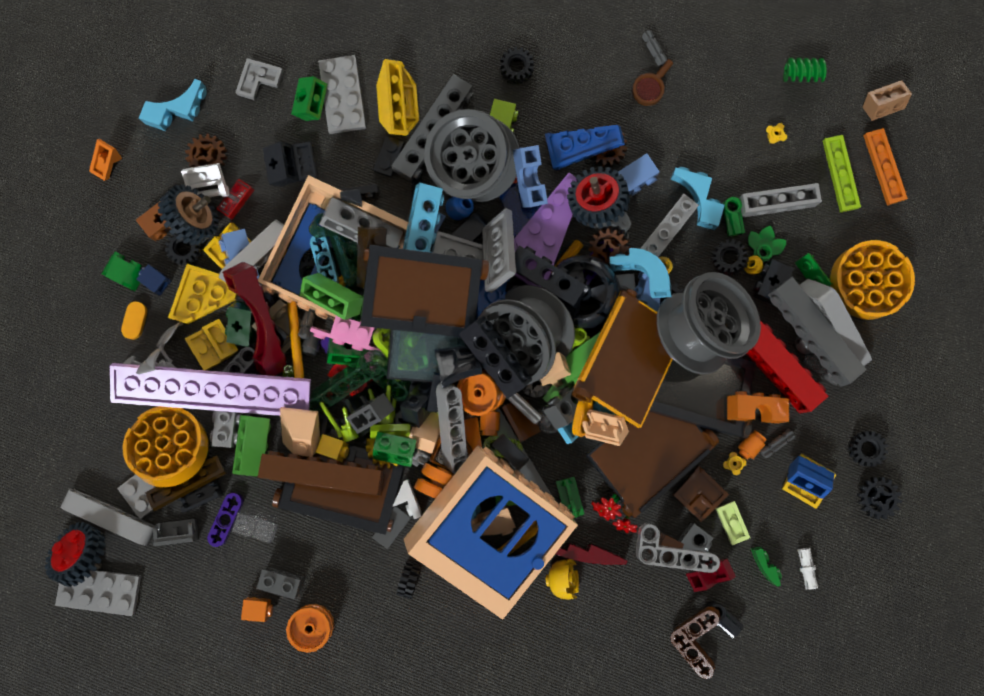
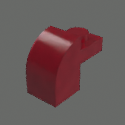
(705, 580)

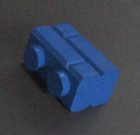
(810, 477)

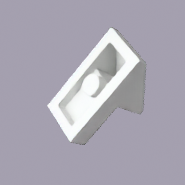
(407, 494)

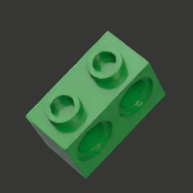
(394, 449)

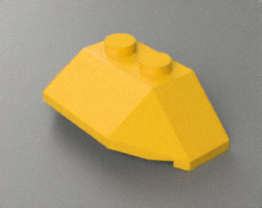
(397, 98)

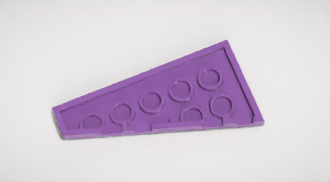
(547, 227)

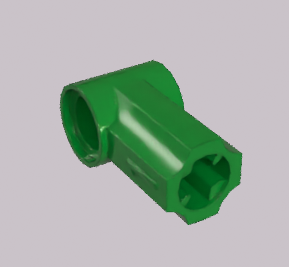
(734, 218)

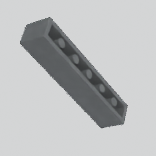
(816, 332)

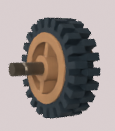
(188, 214)

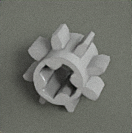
(420, 457)

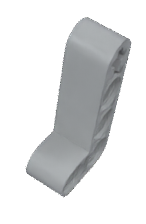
(677, 553)

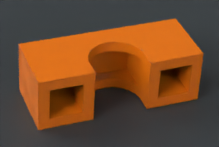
(743, 407)

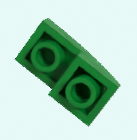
(770, 571)

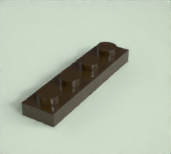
(162, 496)

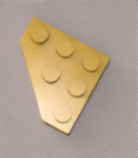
(199, 295)

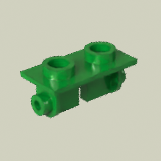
(811, 270)
(570, 496)

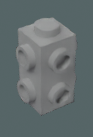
(225, 429)

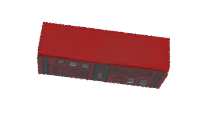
(237, 197)

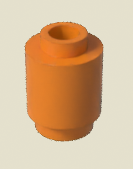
(490, 423)
(752, 445)

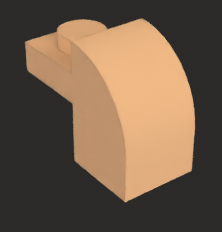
(558, 371)

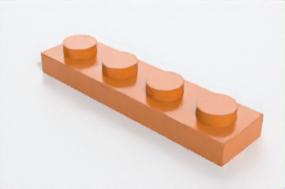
(885, 166)

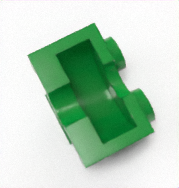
(122, 271)

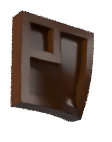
(700, 493)

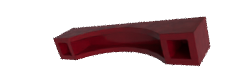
(268, 353)

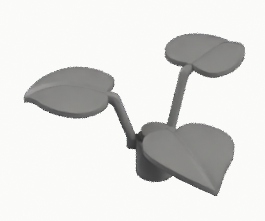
(150, 363)

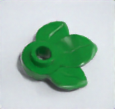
(766, 241)

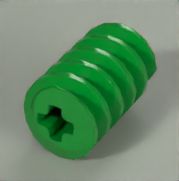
(805, 68)

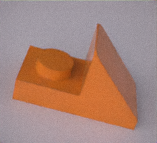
(103, 159)

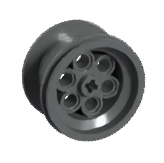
(445, 141)
(708, 323)
(533, 327)

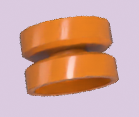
(480, 394)
(439, 479)
(298, 629)

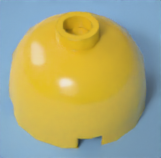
(563, 579)

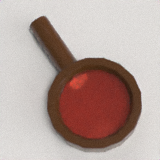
(649, 87)

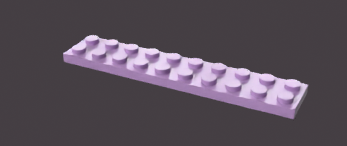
(208, 390)

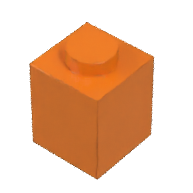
(256, 609)

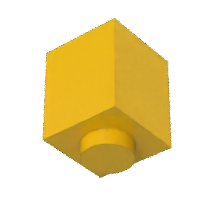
(332, 448)

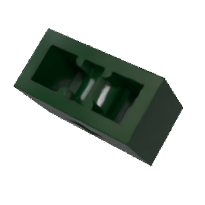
(239, 326)

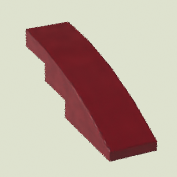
(592, 555)

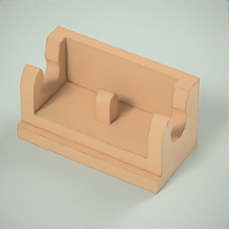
(605, 427)

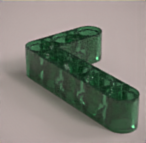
(367, 367)

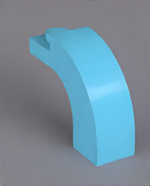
(648, 264)

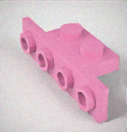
(348, 332)

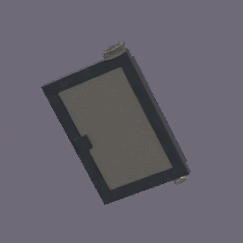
(703, 397)

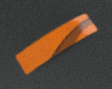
(472, 434)

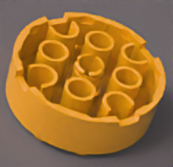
(891, 274)
(165, 446)

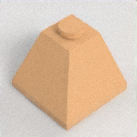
(300, 430)

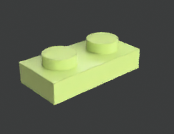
(732, 523)

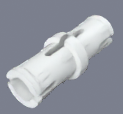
(807, 568)

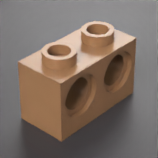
(887, 100)

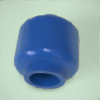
(459, 208)

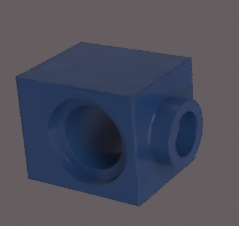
(153, 279)

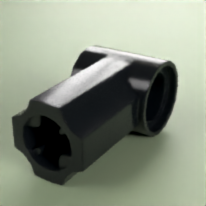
(727, 621)

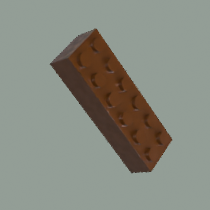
(321, 474)

